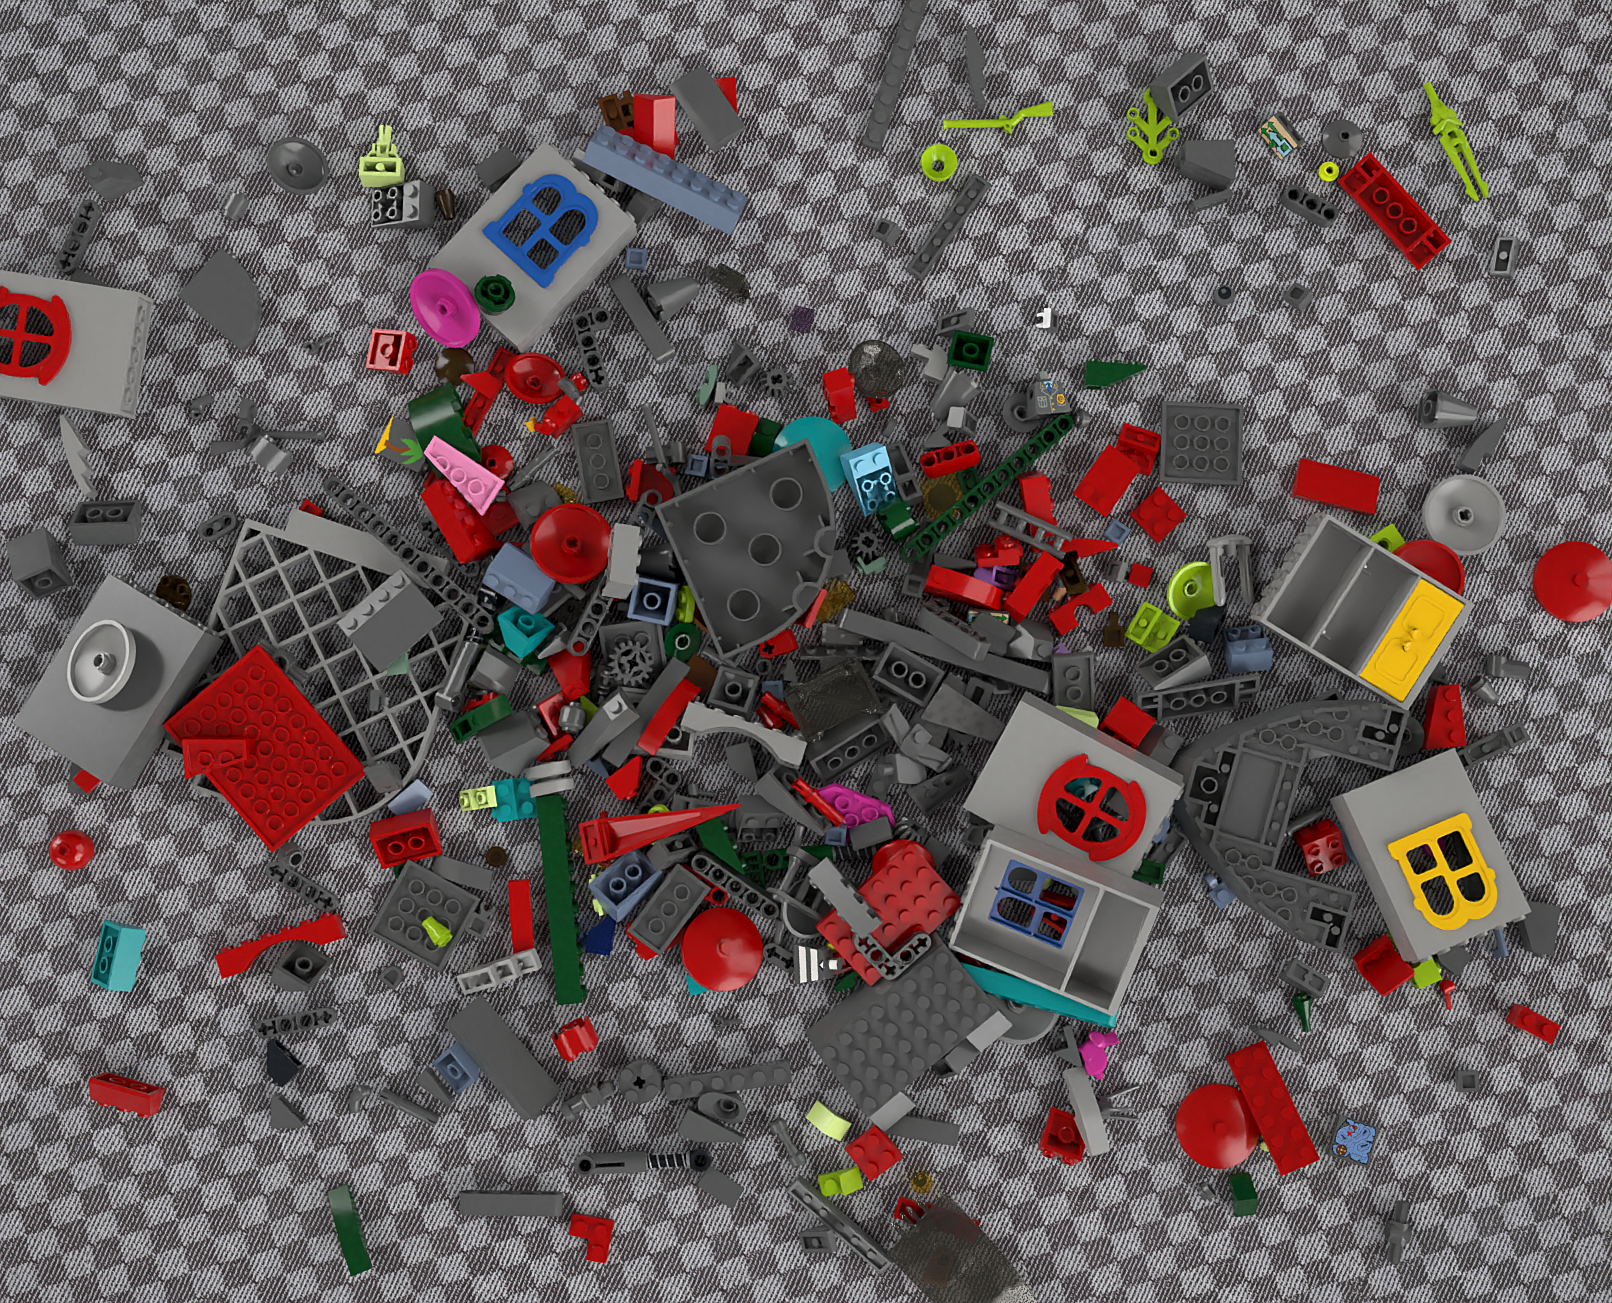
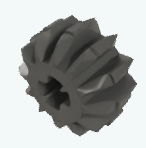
(775, 374)
(871, 538)
(909, 830)

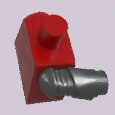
(562, 413)

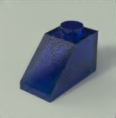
(601, 937)

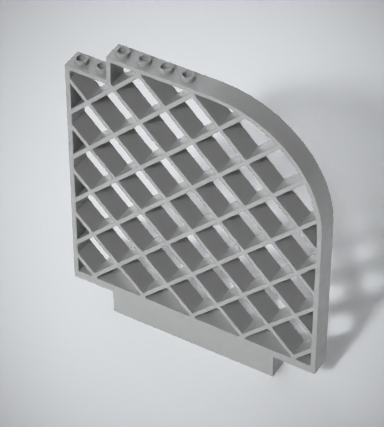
(366, 552)

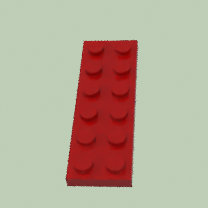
(1272, 1108)

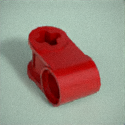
(782, 644)

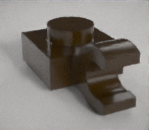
(1113, 634)

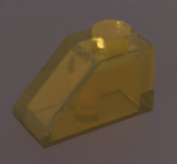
(834, 601)

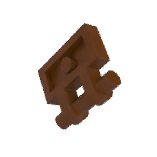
(612, 110)

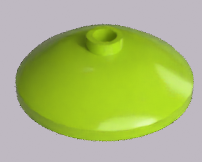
(1199, 595)

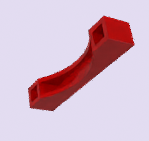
(239, 959)

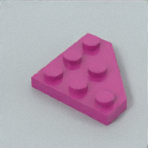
(855, 806)

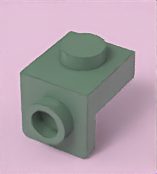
(874, 567)

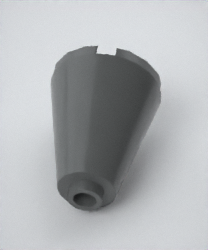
(670, 296)
(954, 391)
(1444, 411)
(659, 562)

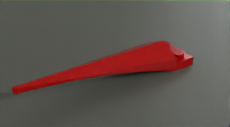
(616, 836)

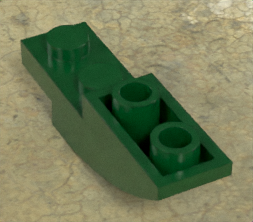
(480, 719)

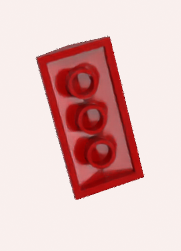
(655, 122)

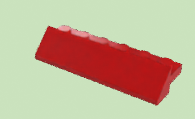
(1393, 211)

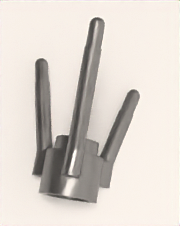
(1107, 1110)

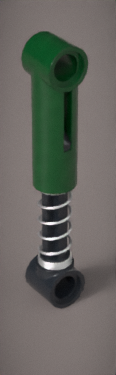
(821, 852)

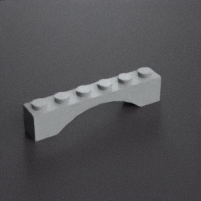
(702, 721)

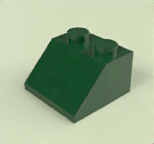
(970, 351)

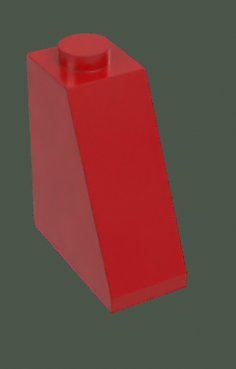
(572, 671)

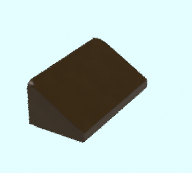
(1072, 576)

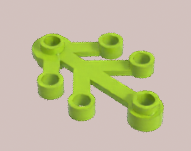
(1152, 130)

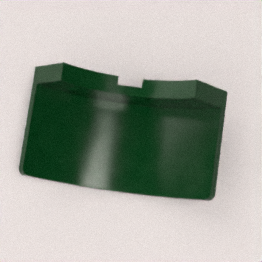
(441, 415)

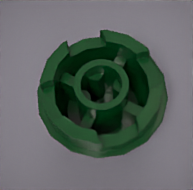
(494, 294)

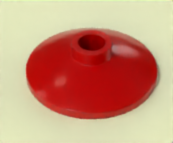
(503, 459)

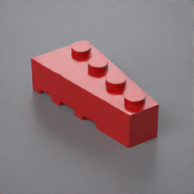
(459, 523)

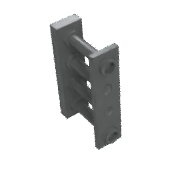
(799, 858)

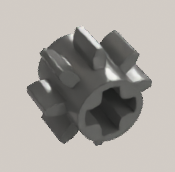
(891, 615)

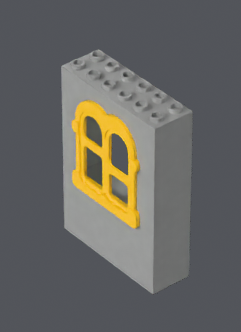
(1413, 810)

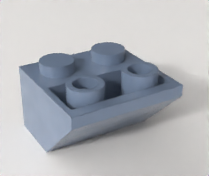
(1246, 649)

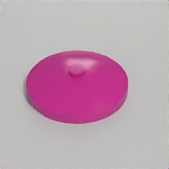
(444, 307)

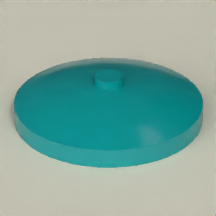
(827, 442)

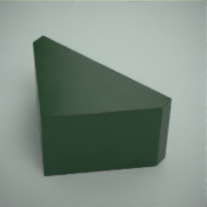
(1243, 1194)

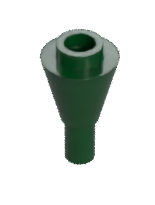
(1302, 1005)

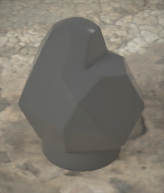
(290, 855)

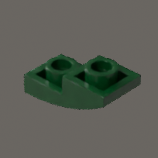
(846, 981)

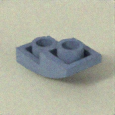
(600, 767)

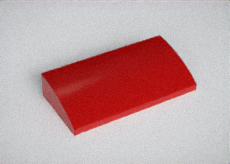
(1336, 487)

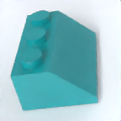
(118, 956)

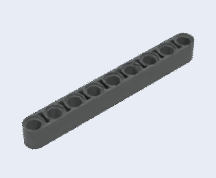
(596, 598)

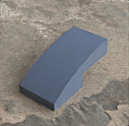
(700, 467)

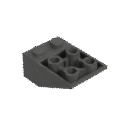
(403, 206)

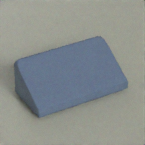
(410, 798)

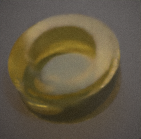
(921, 1182)

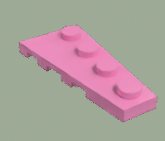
(468, 476)

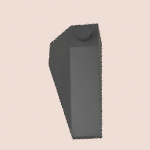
(606, 723)
(1160, 744)
(777, 790)

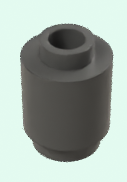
(235, 206)

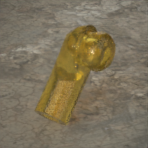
(567, 493)

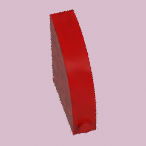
(963, 589)

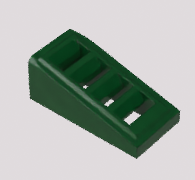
(751, 854)

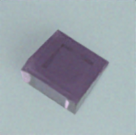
(802, 319)

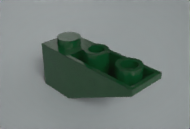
(1103, 375)
(716, 841)

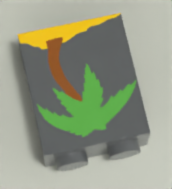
(402, 446)

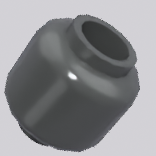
(572, 718)

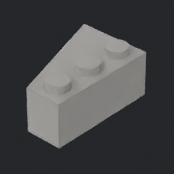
(622, 561)

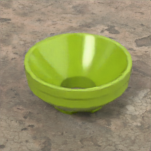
(942, 154)

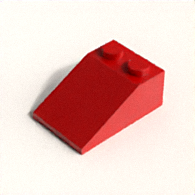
(1107, 480)

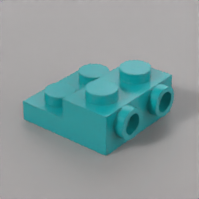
(513, 800)

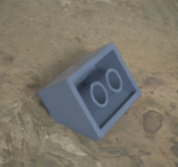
(518, 579)
(626, 884)

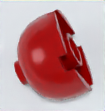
(71, 850)

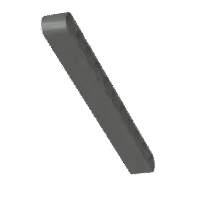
(404, 546)
(935, 649)

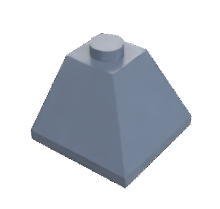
(457, 1068)

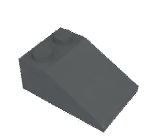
(1174, 664)

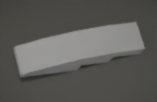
(75, 451)
(499, 971)
(1087, 1111)

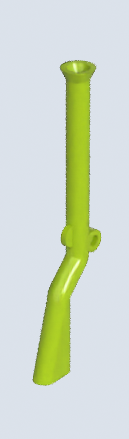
(1041, 110)

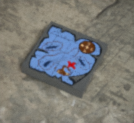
(1352, 1140)

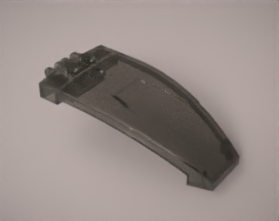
(955, 1257)

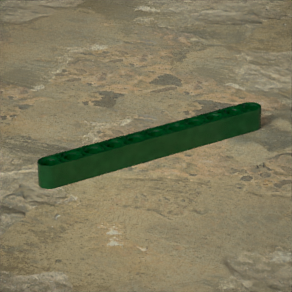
(994, 483)

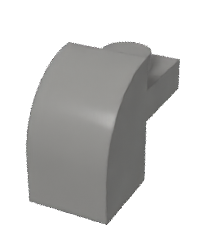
(936, 361)

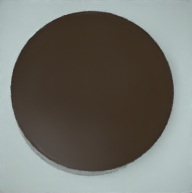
(496, 856)

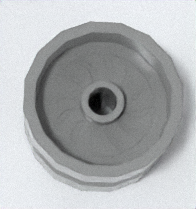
(549, 774)

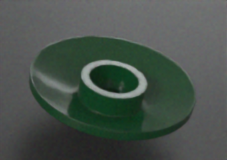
(688, 644)

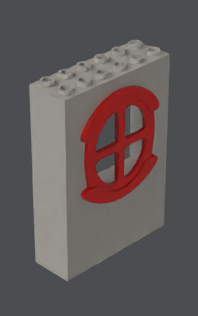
(94, 345)
(1046, 751)

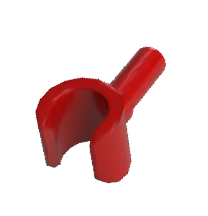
(1446, 987)

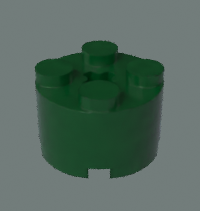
(896, 520)

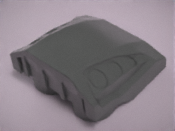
(495, 672)

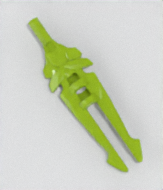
(1445, 121)

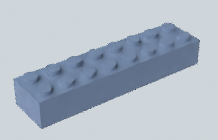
(665, 179)

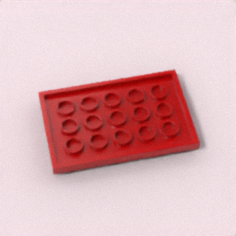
(907, 898)

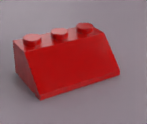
(405, 838)
(126, 1094)

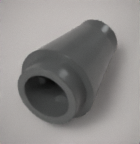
(1483, 689)

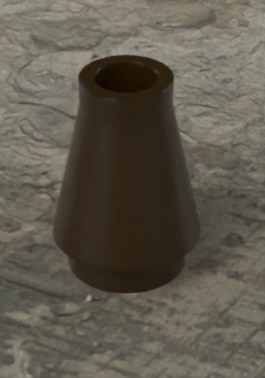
(446, 203)

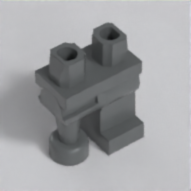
(587, 1099)

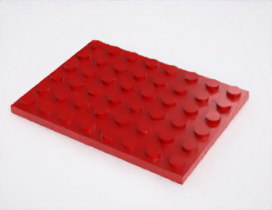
(294, 754)

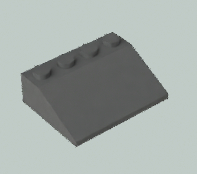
(390, 620)

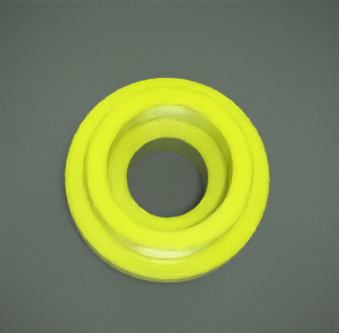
(1326, 176)

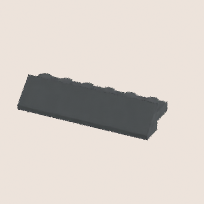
(1198, 697)

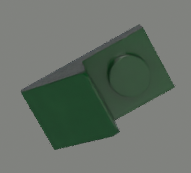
(764, 438)

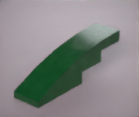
(529, 661)
(349, 1229)

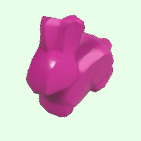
(1093, 1052)

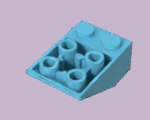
(869, 476)

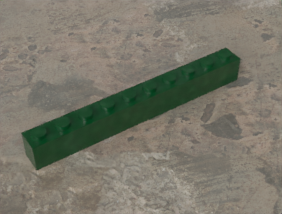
(560, 899)

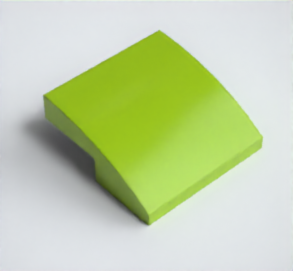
(1152, 628)

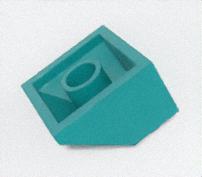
(523, 630)

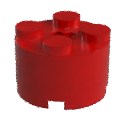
(575, 1038)

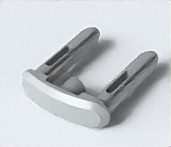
(1229, 545)

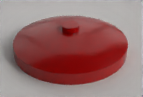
(571, 543)
(1435, 561)
(1573, 581)
(721, 949)
(1216, 1126)

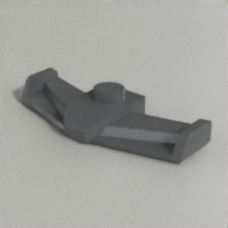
(914, 740)

